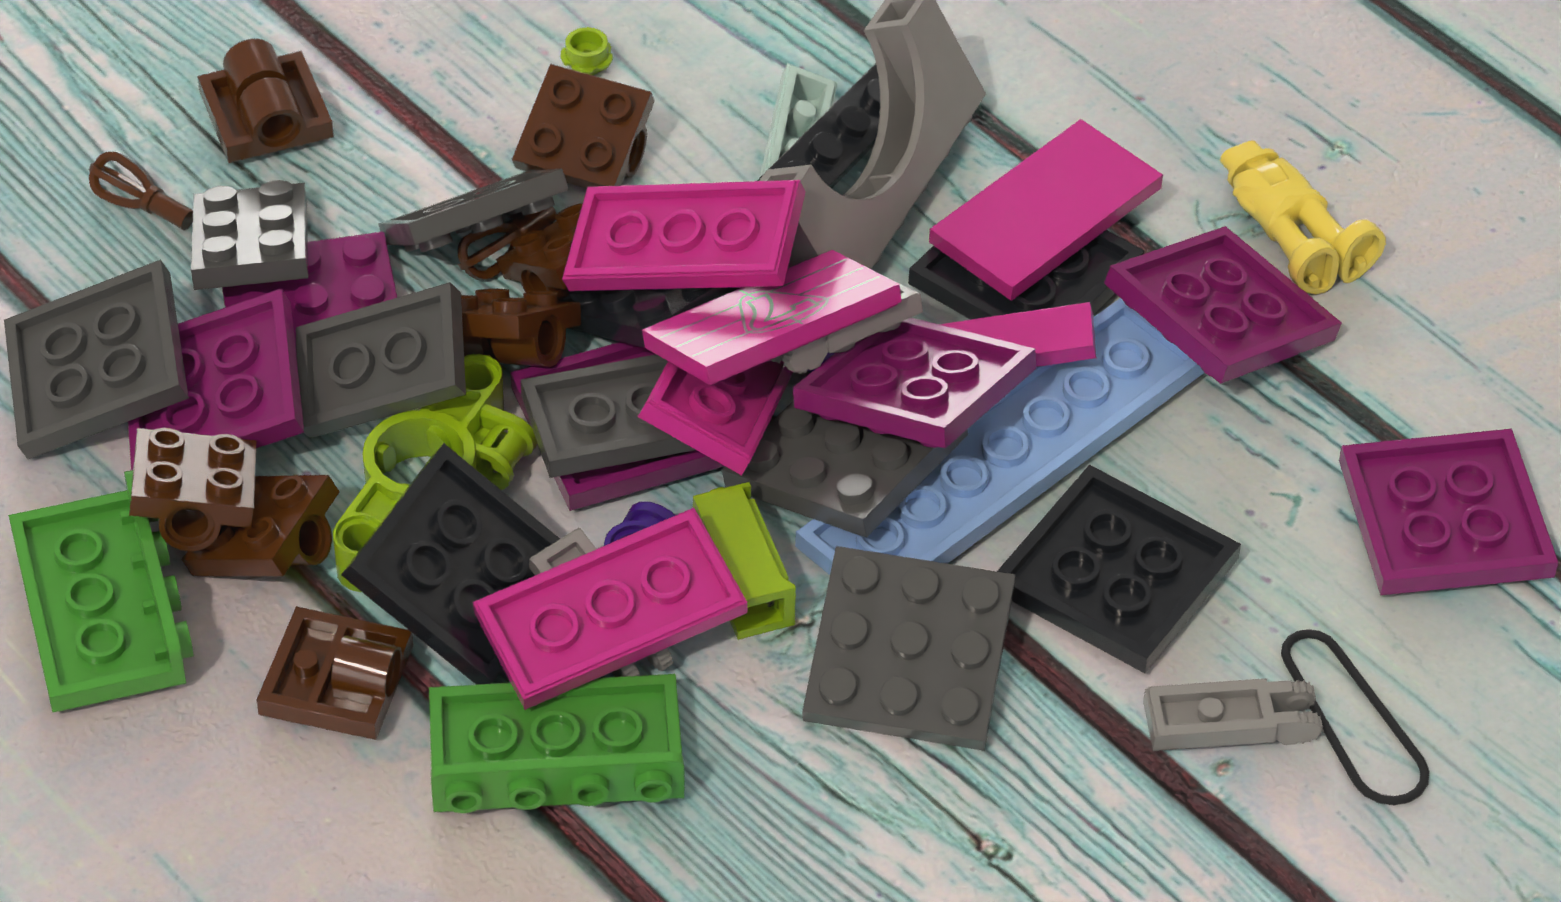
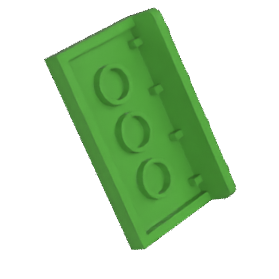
(100, 600)
(582, 747)

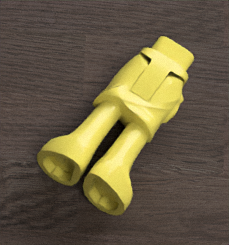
(1283, 199)

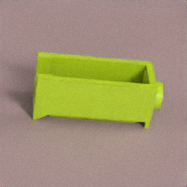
(751, 558)

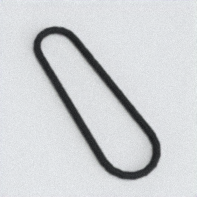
(1379, 706)

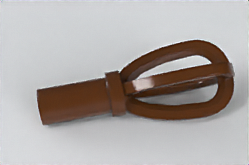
(150, 196)
(512, 230)

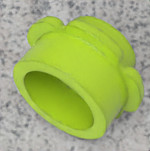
(587, 51)

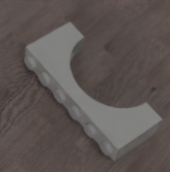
(924, 106)

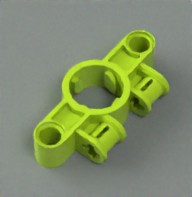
(466, 424)

